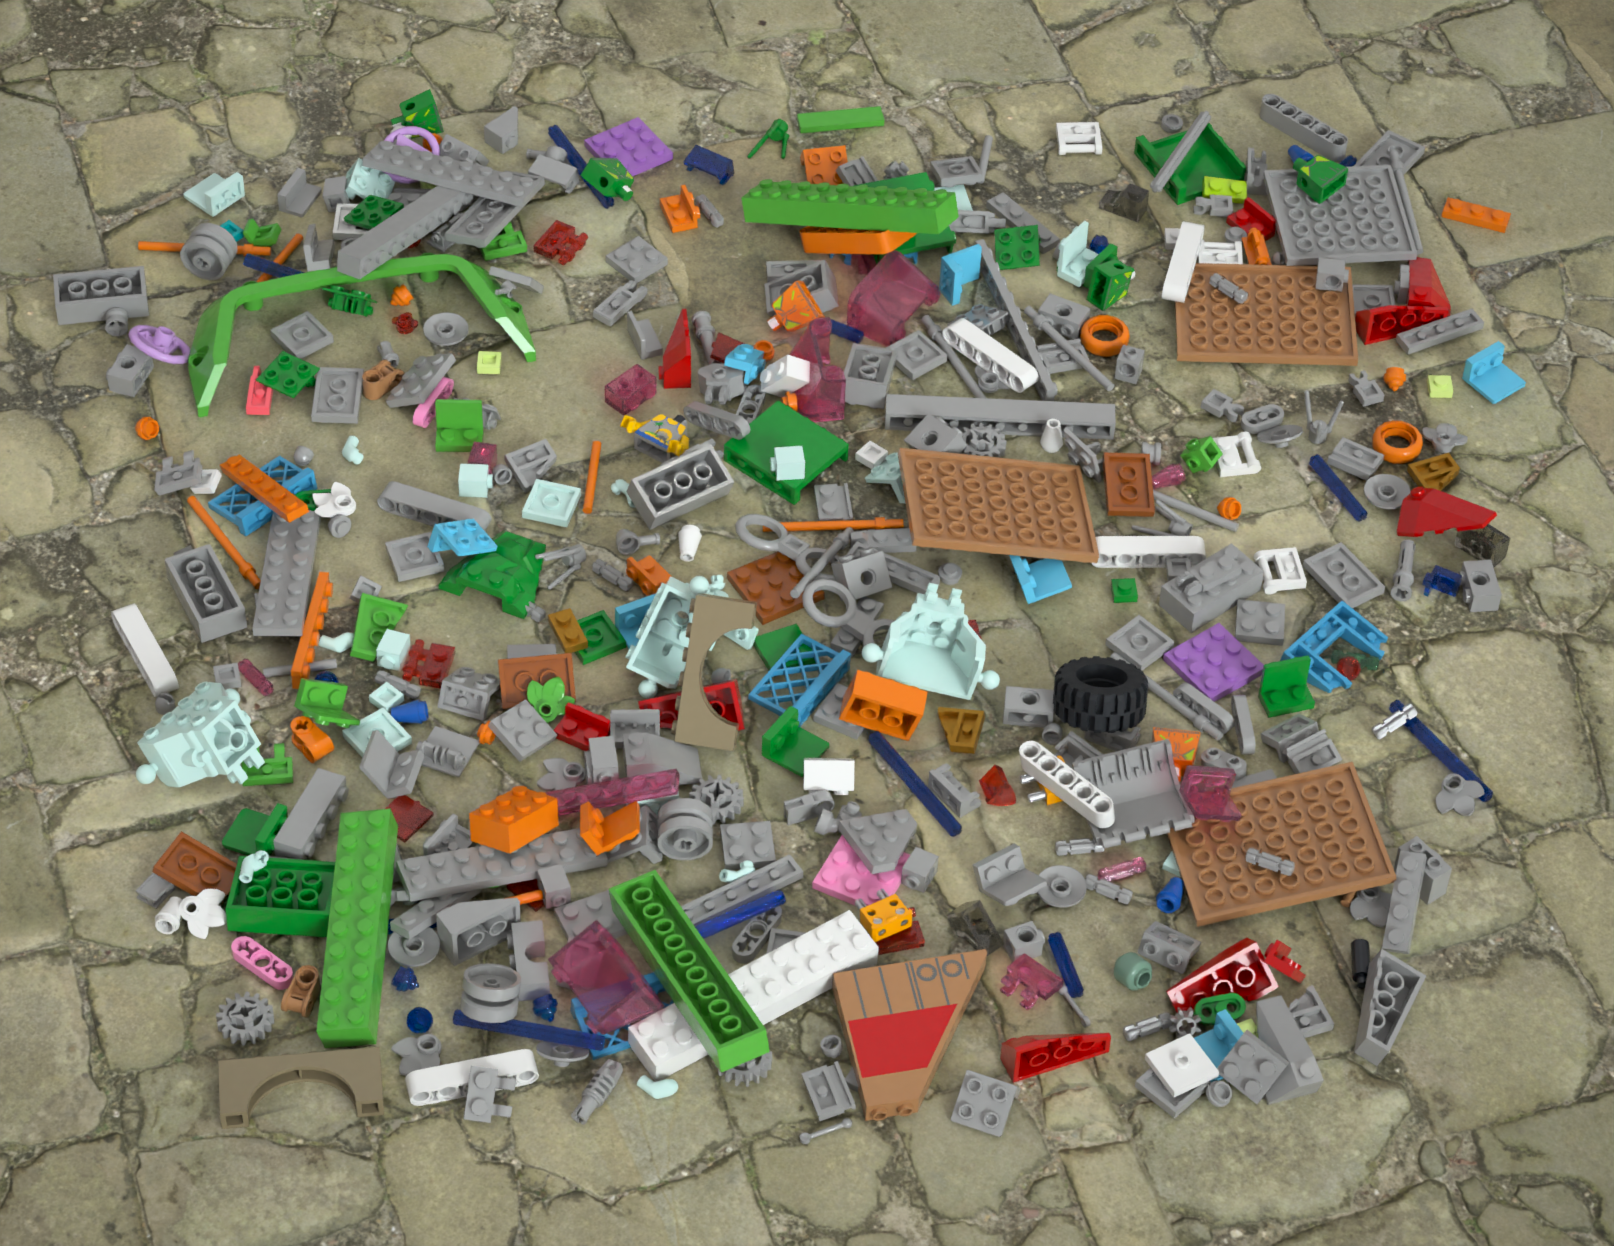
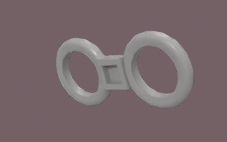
(786, 544)
(852, 621)

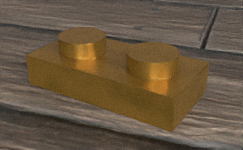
(567, 631)

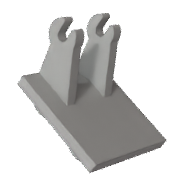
(1084, 455)

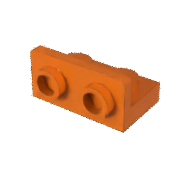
(680, 211)
(647, 574)

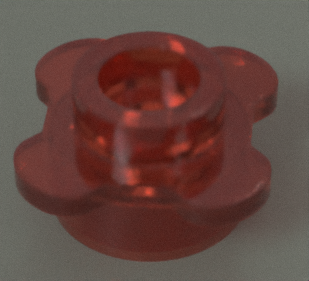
(405, 323)

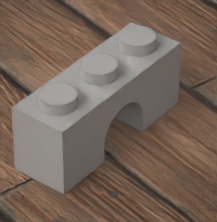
(528, 943)

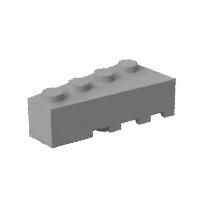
(1386, 1002)

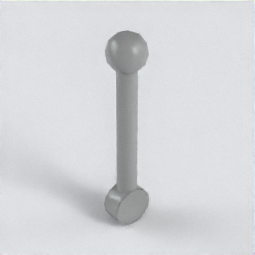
(1084, 1019)
(805, 1137)

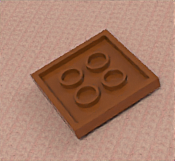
(770, 584)

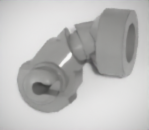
(827, 823)

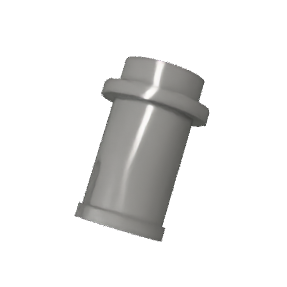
(387, 353)

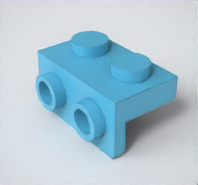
(746, 359)

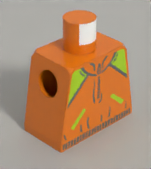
(794, 308)
(1183, 745)

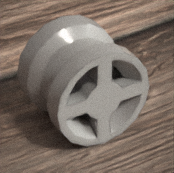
(116, 322)
(1153, 450)

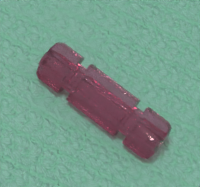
(256, 678)
(1122, 869)

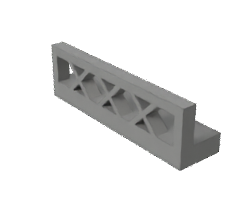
(317, 253)

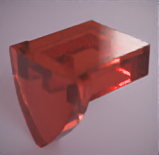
(996, 788)

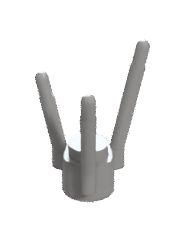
(1319, 429)
(1178, 526)
(570, 556)

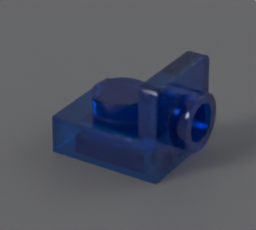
(1442, 580)

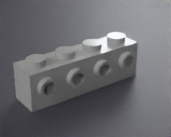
(311, 815)

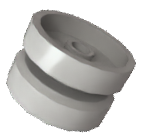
(208, 251)
(685, 829)
(490, 993)

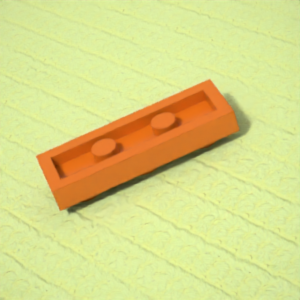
(1476, 215)

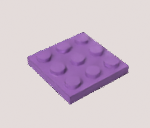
(632, 145)
(1214, 662)

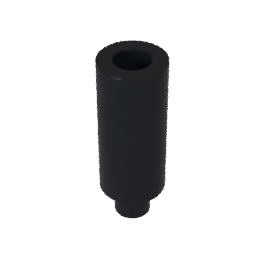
(1360, 961)

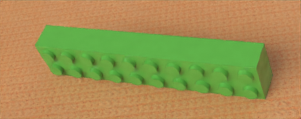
(850, 206)
(357, 929)
(689, 971)

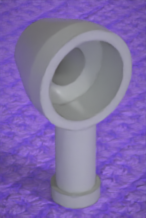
(554, 152)
(628, 542)

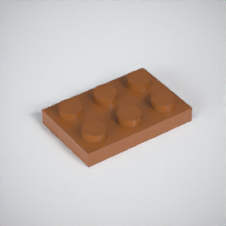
(1128, 484)
(518, 672)
(195, 867)

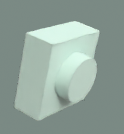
(386, 697)

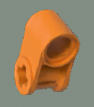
(310, 739)

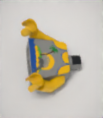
(659, 437)

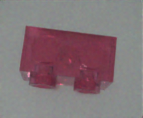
(630, 389)

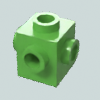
(1201, 454)

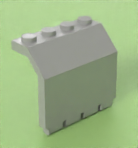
(1142, 790)

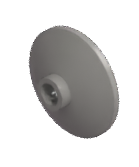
(445, 329)
(1280, 435)
(1386, 491)
(1064, 886)
(402, 949)
(561, 1053)

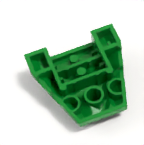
(504, 573)

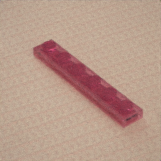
(617, 791)

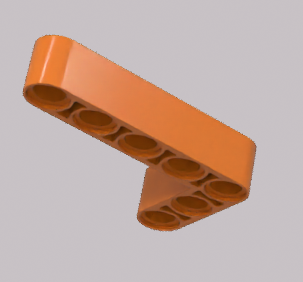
(851, 241)

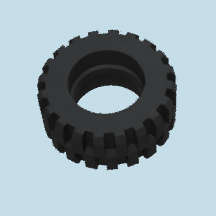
(1100, 694)

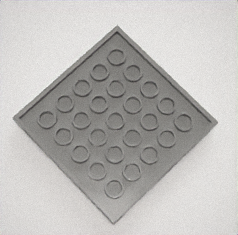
(1354, 224)

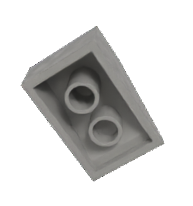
(817, 278)
(869, 375)
(651, 753)
(475, 926)

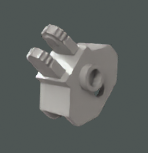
(720, 383)

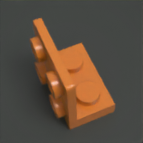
(822, 164)
(605, 833)

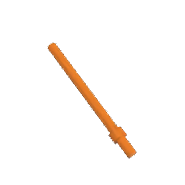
(176, 247)
(878, 523)
(245, 568)

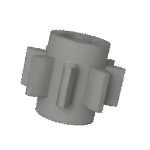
(895, 170)
(1184, 1015)

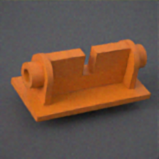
(1256, 248)

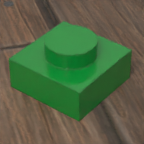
(1124, 590)

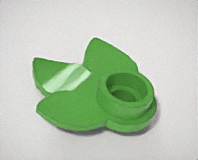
(550, 696)

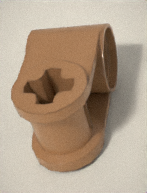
(380, 380)
(301, 995)

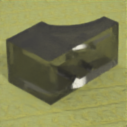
(1127, 203)
(975, 926)

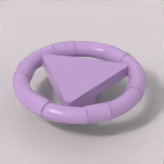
(403, 141)
(160, 345)

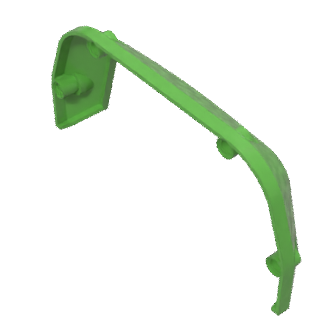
(215, 326)

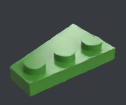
(372, 621)

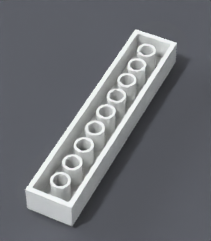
(768, 984)

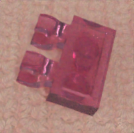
(1034, 976)

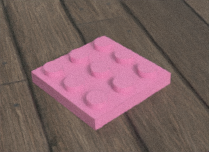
(849, 879)

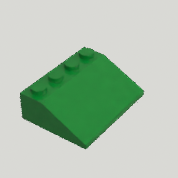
(282, 898)

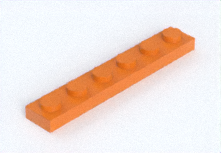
(264, 488)
(314, 621)

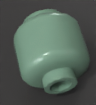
(1133, 971)

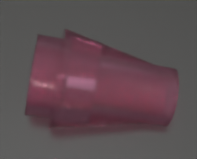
(1169, 476)

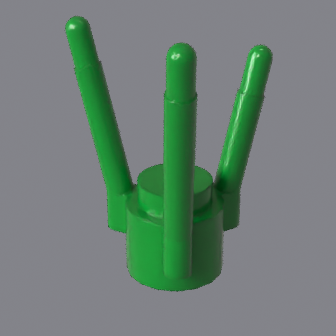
(776, 132)

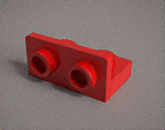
(1253, 217)
(580, 725)
(1276, 957)

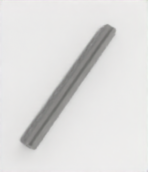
(1180, 152)

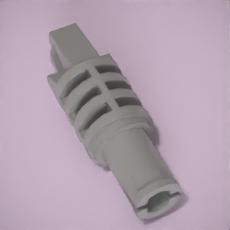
(597, 1090)

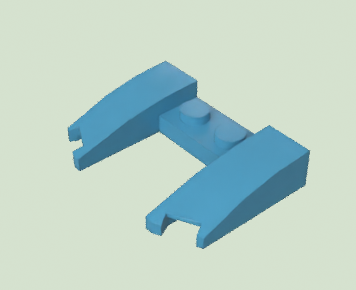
(1339, 622)

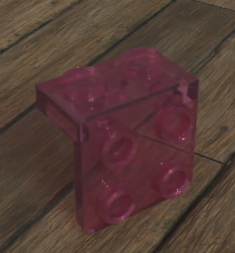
(1208, 793)

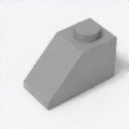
(503, 131)

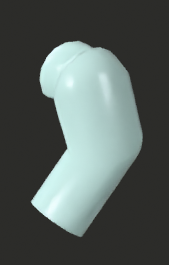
(350, 451)
(622, 486)
(717, 583)
(337, 644)
(252, 864)
(730, 876)
(659, 1088)

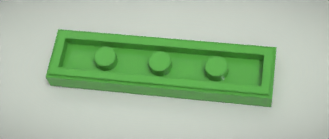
(840, 119)

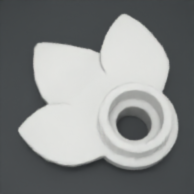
(335, 503)
(207, 912)

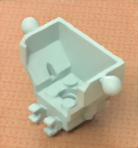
(664, 636)
(933, 648)
(200, 740)

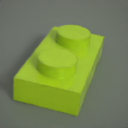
(1225, 187)

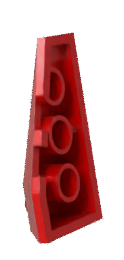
(1425, 285)
(1387, 321)
(677, 356)
(1437, 511)
(722, 696)
(1234, 970)
(1043, 1053)

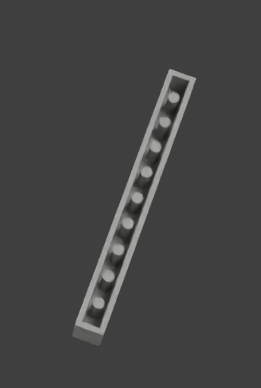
(401, 230)
(1008, 415)

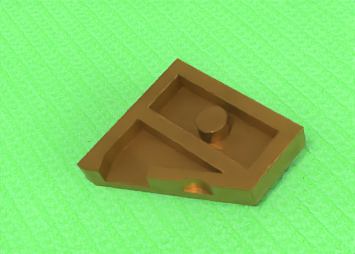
(1434, 471)
(961, 728)

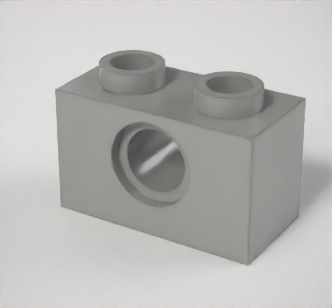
(1064, 315)
(129, 371)
(1480, 586)
(1028, 707)

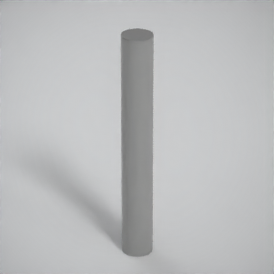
(985, 155)
(286, 669)

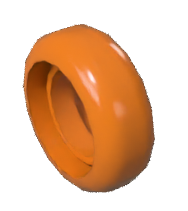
(1107, 323)
(1400, 429)

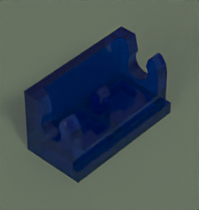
(710, 163)

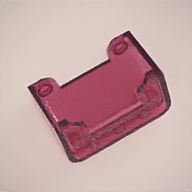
(889, 298)
(825, 393)
(604, 980)

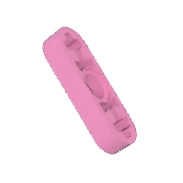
(426, 412)
(259, 952)

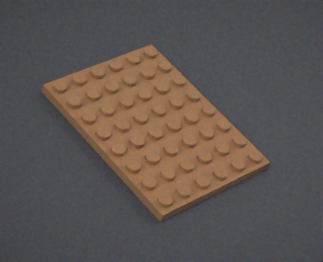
(1277, 324)
(997, 505)
(1305, 817)

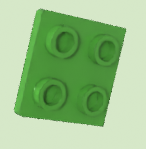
(458, 424)
(324, 702)

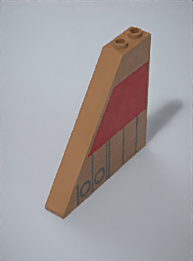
(901, 1024)

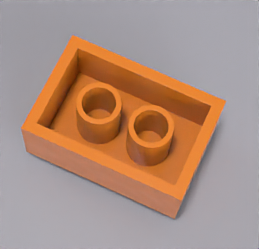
(883, 705)
(514, 819)

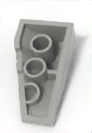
(1281, 1033)

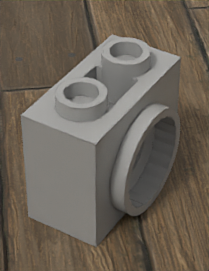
(935, 435)
(873, 567)
(601, 760)
(1436, 871)

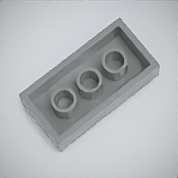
(90, 294)
(680, 486)
(205, 593)
(1205, 606)

